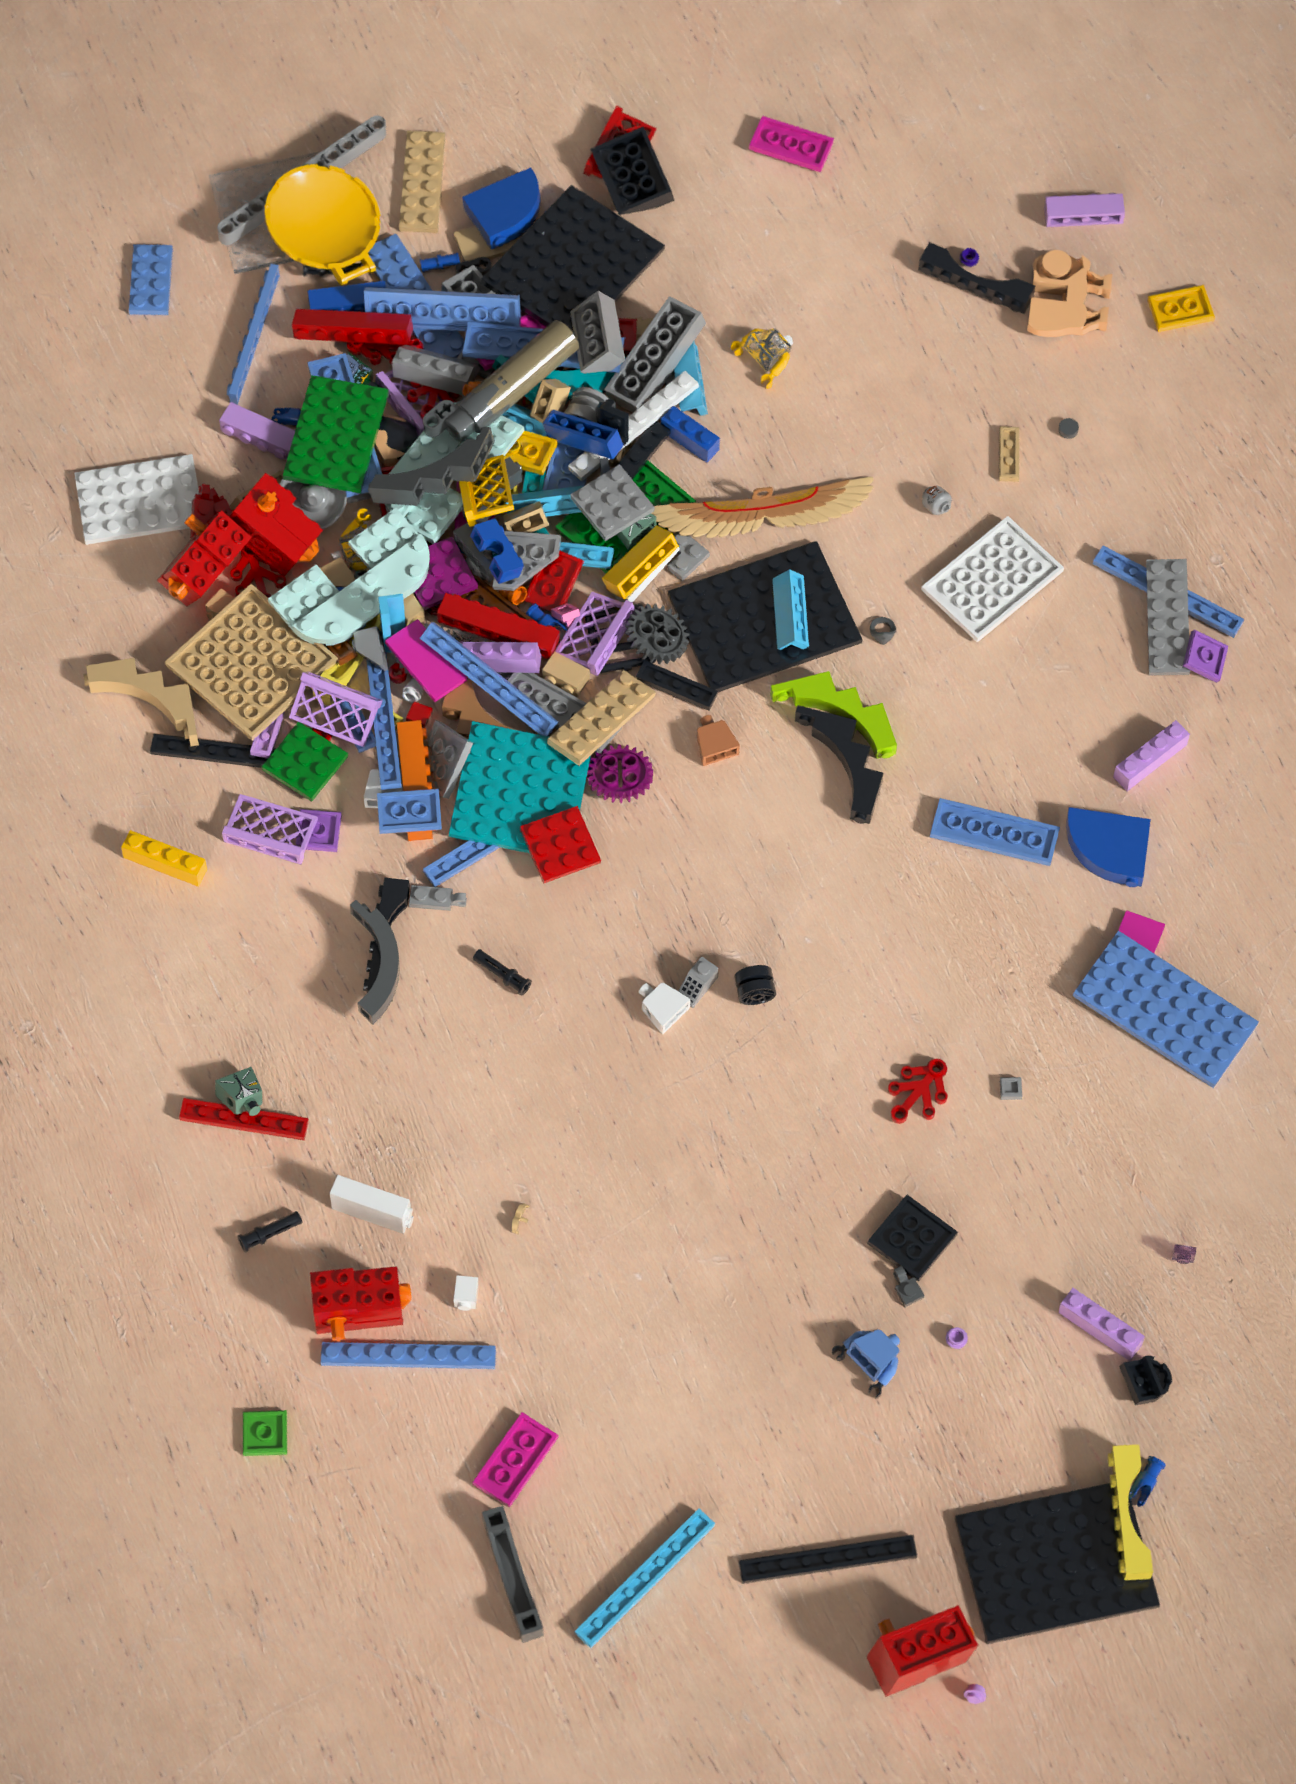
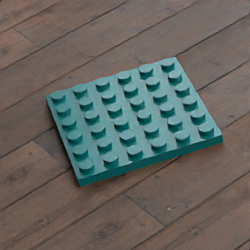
(510, 783)

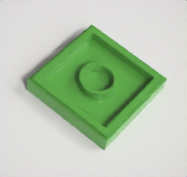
(265, 1433)

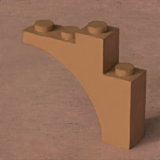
(463, 705)

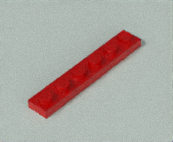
(263, 1123)

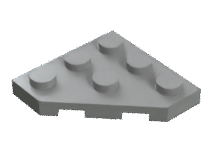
(536, 553)
(447, 757)

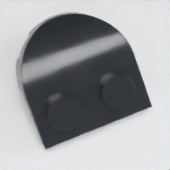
(612, 417)
(1146, 1379)

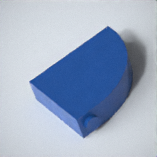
(504, 208)
(1109, 844)

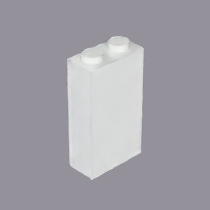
(371, 1204)

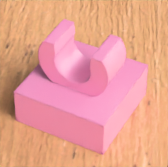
(565, 614)

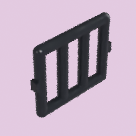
(627, 664)

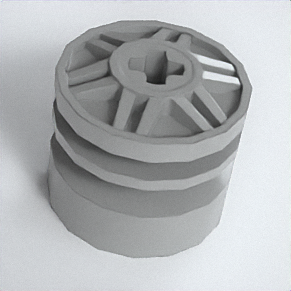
(584, 403)

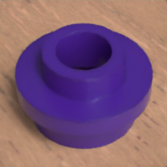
(969, 253)

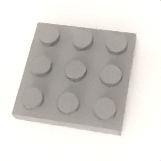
(612, 502)

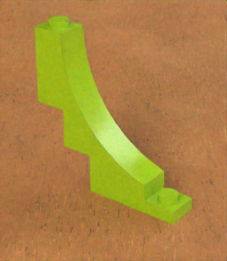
(820, 693)

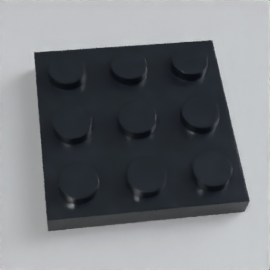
(912, 1237)

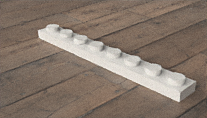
(641, 420)

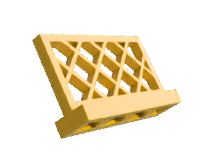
(470, 492)

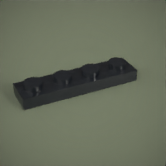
(644, 449)
(677, 685)

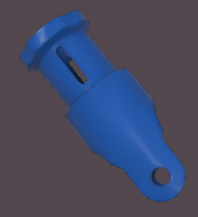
(287, 416)
(542, 618)
(1147, 1479)

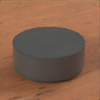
(1068, 428)

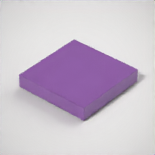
(1205, 656)
(325, 833)

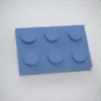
(409, 811)

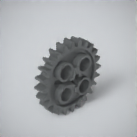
(657, 633)

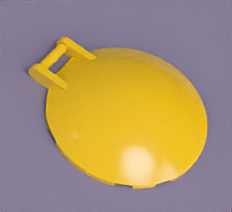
(324, 219)

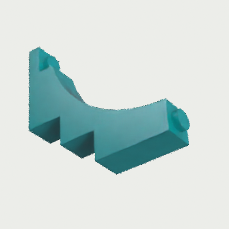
(573, 378)

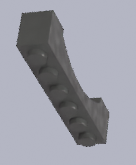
(512, 1574)

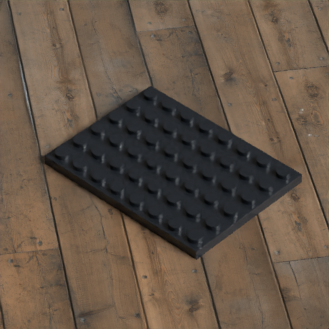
(570, 257)
(735, 623)
(1049, 1564)

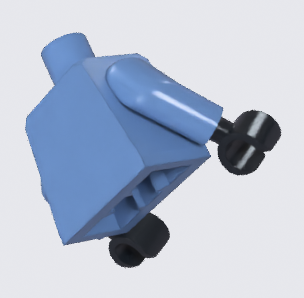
(873, 1354)

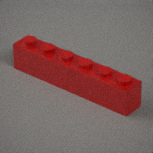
(352, 326)
(496, 624)

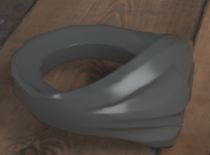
(882, 637)

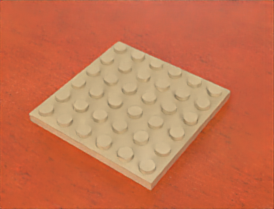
(248, 662)

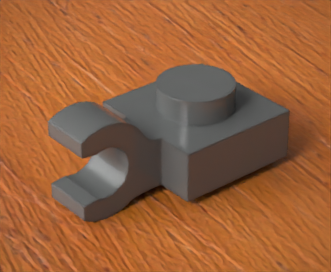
(907, 1290)

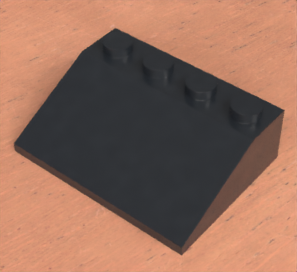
(632, 173)

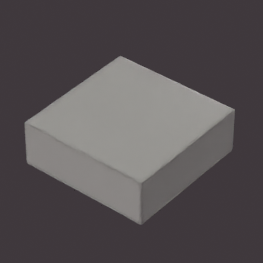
(1010, 1088)

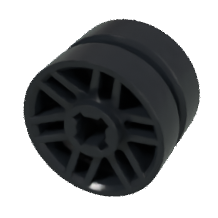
(755, 985)

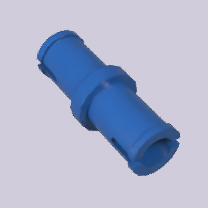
(440, 262)

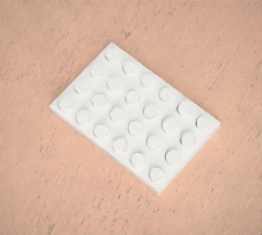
(136, 498)
(992, 578)

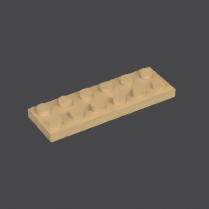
(422, 182)
(601, 717)

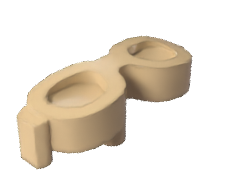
(518, 1217)

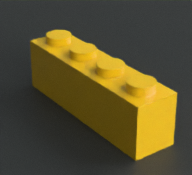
(640, 562)
(164, 858)

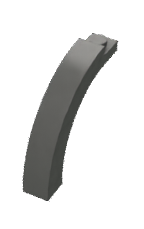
(383, 990)

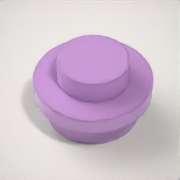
(956, 1338)
(975, 1694)

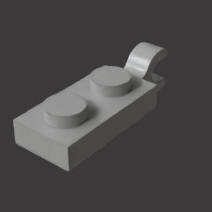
(435, 898)

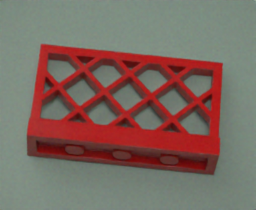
(611, 131)

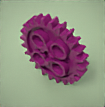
(634, 769)

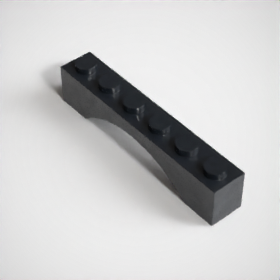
(1011, 293)
(394, 900)

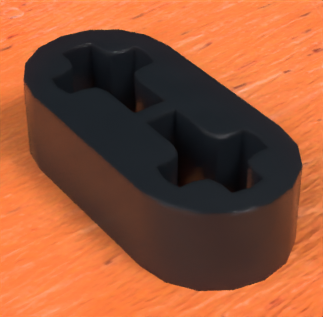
(476, 262)

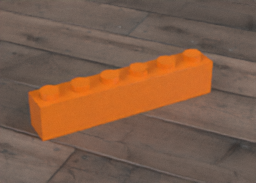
(413, 764)

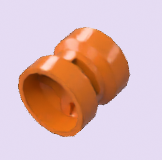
(516, 596)

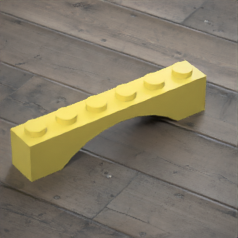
(344, 673)
(1136, 1557)

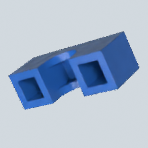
(491, 536)

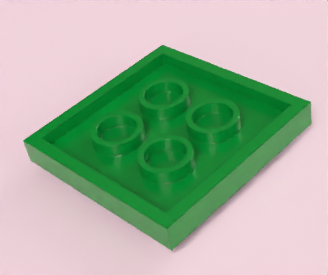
(305, 761)

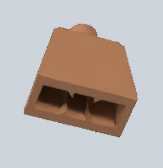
(715, 741)

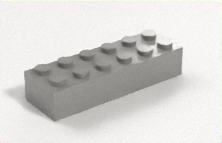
(655, 354)

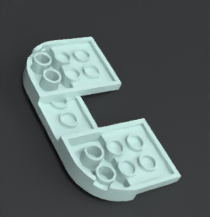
(438, 510)
(396, 565)

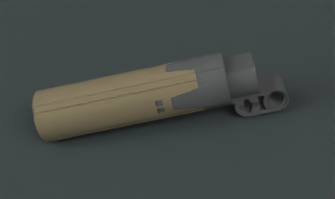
(504, 385)

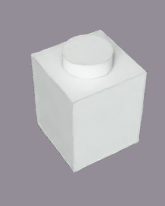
(466, 1292)

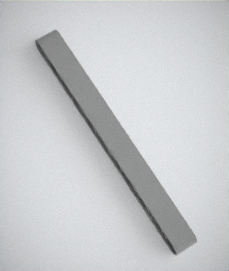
(371, 130)

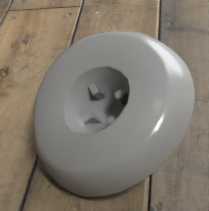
(317, 502)

